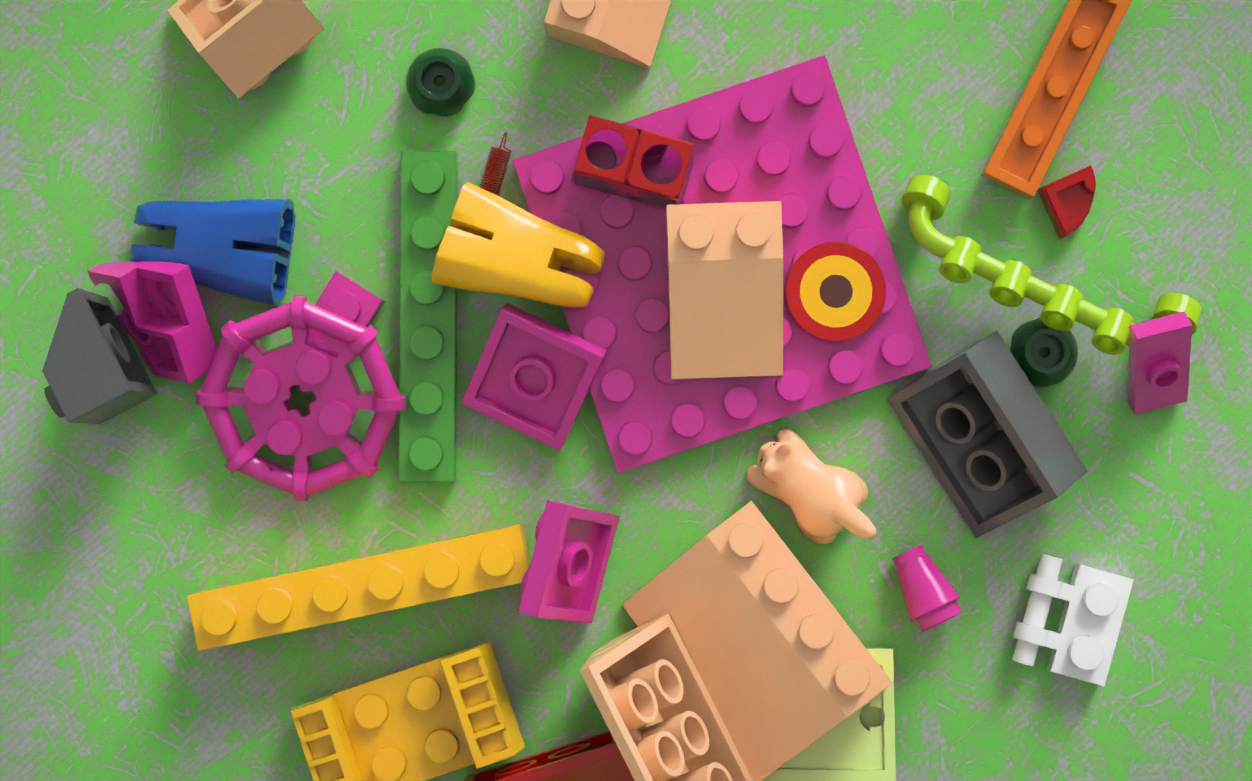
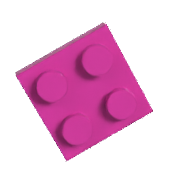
(533, 376)
(568, 563)

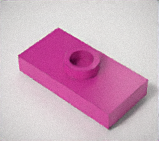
(1159, 362)

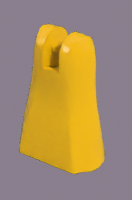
(513, 252)

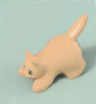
(819, 494)

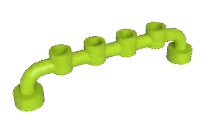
(1012, 280)

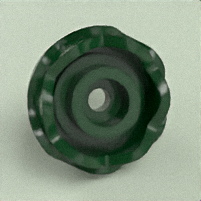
(443, 99)
(1040, 370)

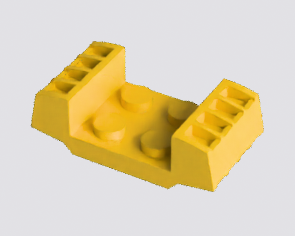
(412, 722)

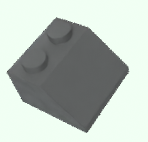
(93, 363)

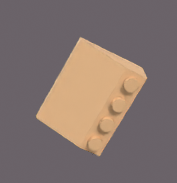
(762, 640)
(661, 708)

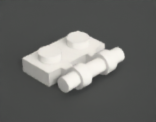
(1087, 623)

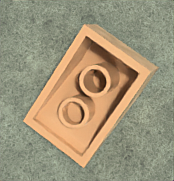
(725, 289)

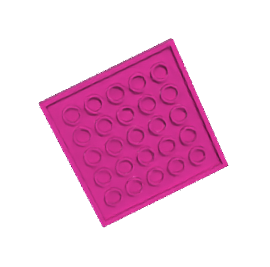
(752, 143)

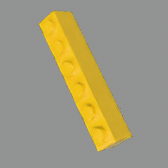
(359, 587)

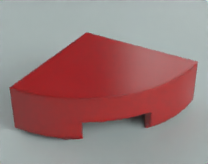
(1069, 200)

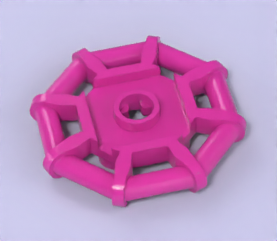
(313, 369)

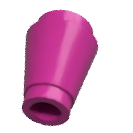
(925, 589)

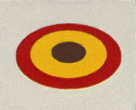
(836, 291)

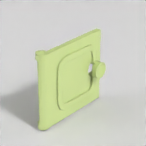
(849, 749)

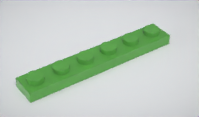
(427, 320)

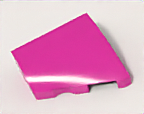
(161, 315)

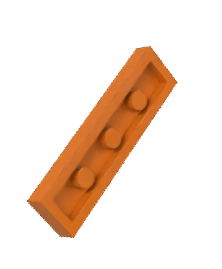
(1053, 94)

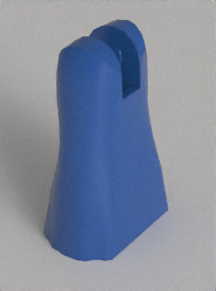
(227, 244)

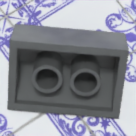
(987, 435)

